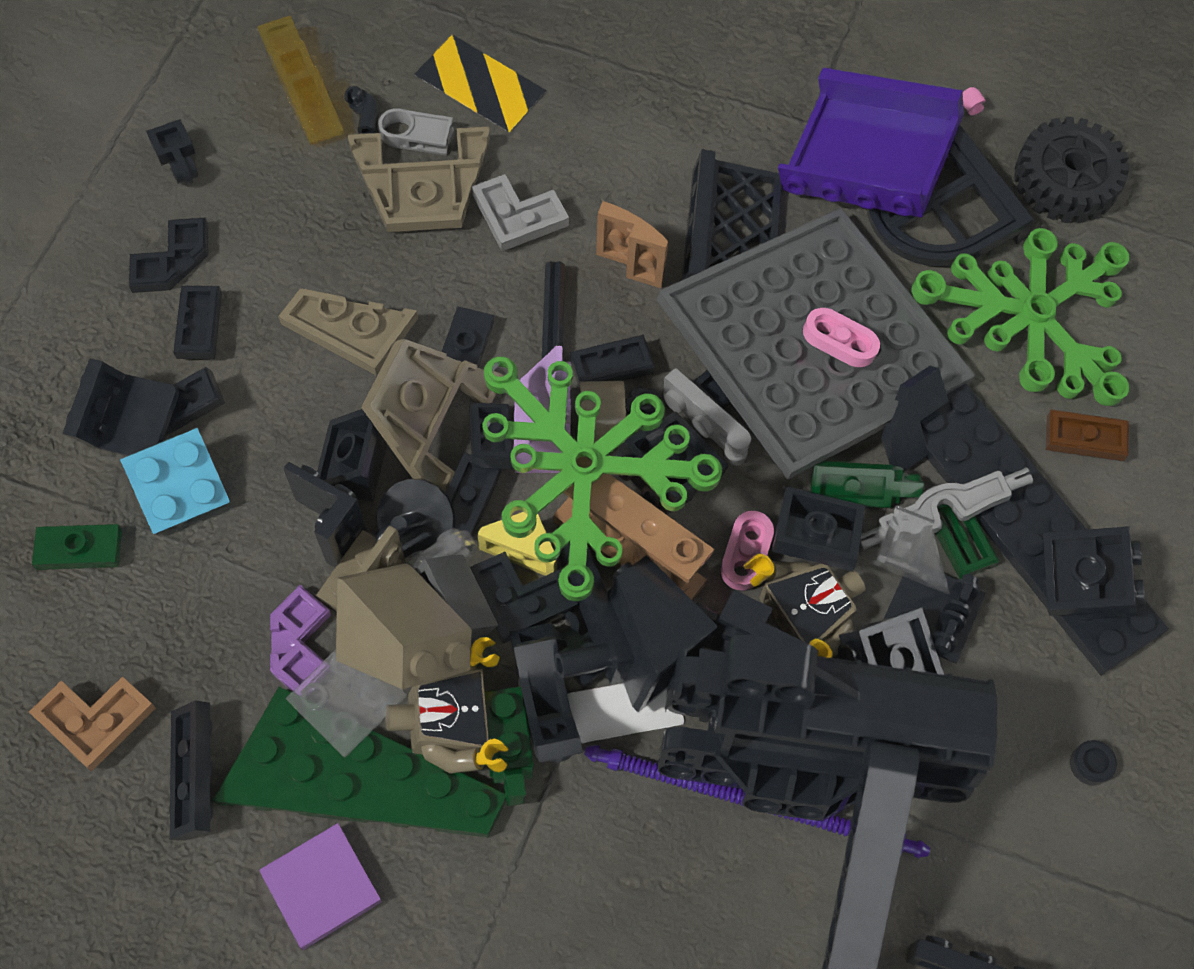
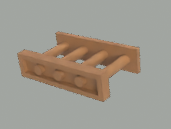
(641, 531)

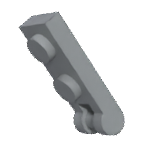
(707, 416)

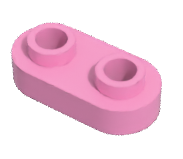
(841, 337)
(742, 549)

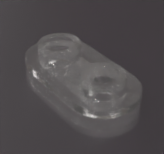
(448, 544)

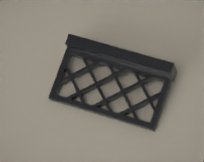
(703, 213)

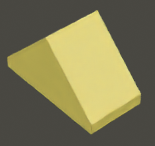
(520, 551)

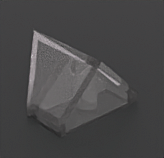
(912, 550)

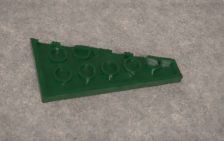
(379, 781)

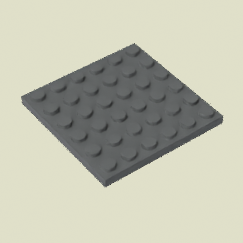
(749, 335)

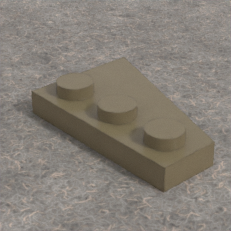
(348, 328)

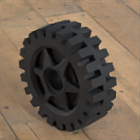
(1071, 170)

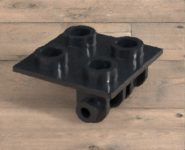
(947, 615)

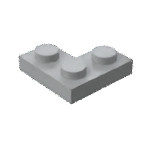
(518, 221)

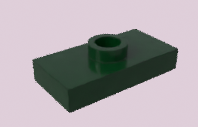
(77, 547)

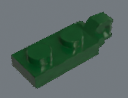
(865, 483)
(508, 724)

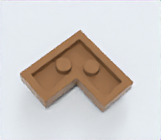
(93, 730)

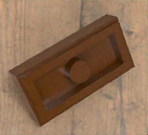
(1087, 435)

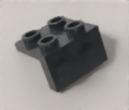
(119, 410)

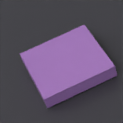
(320, 886)

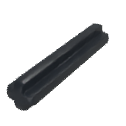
(553, 306)

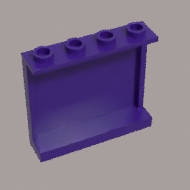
(874, 142)

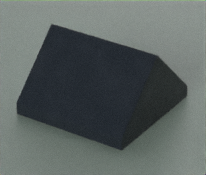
(353, 454)

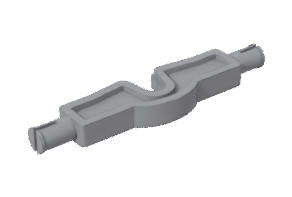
(964, 499)

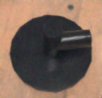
(418, 513)

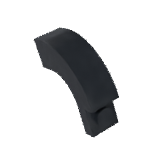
(544, 694)

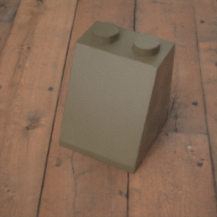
(399, 628)

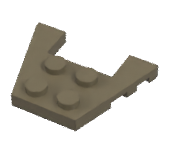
(421, 193)
(413, 399)

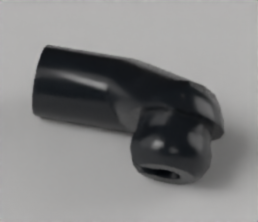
(365, 107)

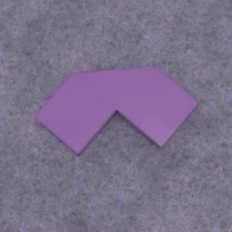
(290, 627)

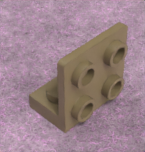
(363, 556)

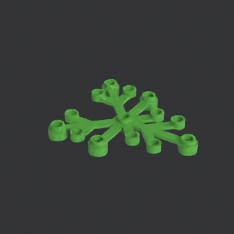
(991, 302)
(550, 427)

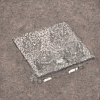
(343, 703)

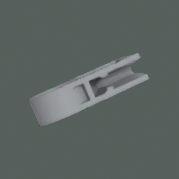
(425, 133)

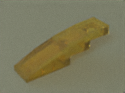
(300, 80)

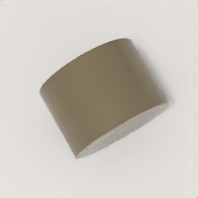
(612, 404)

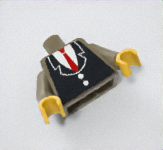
(808, 600)
(450, 718)

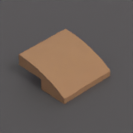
(632, 242)

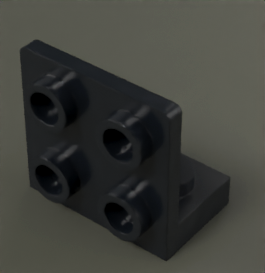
(338, 508)

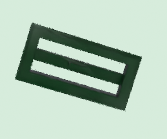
(952, 551)

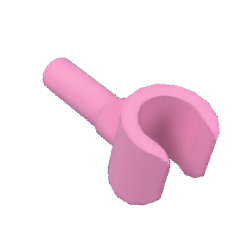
(973, 101)

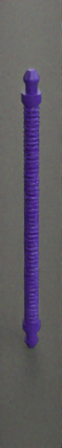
(618, 759)

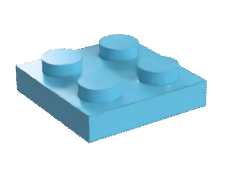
(175, 481)

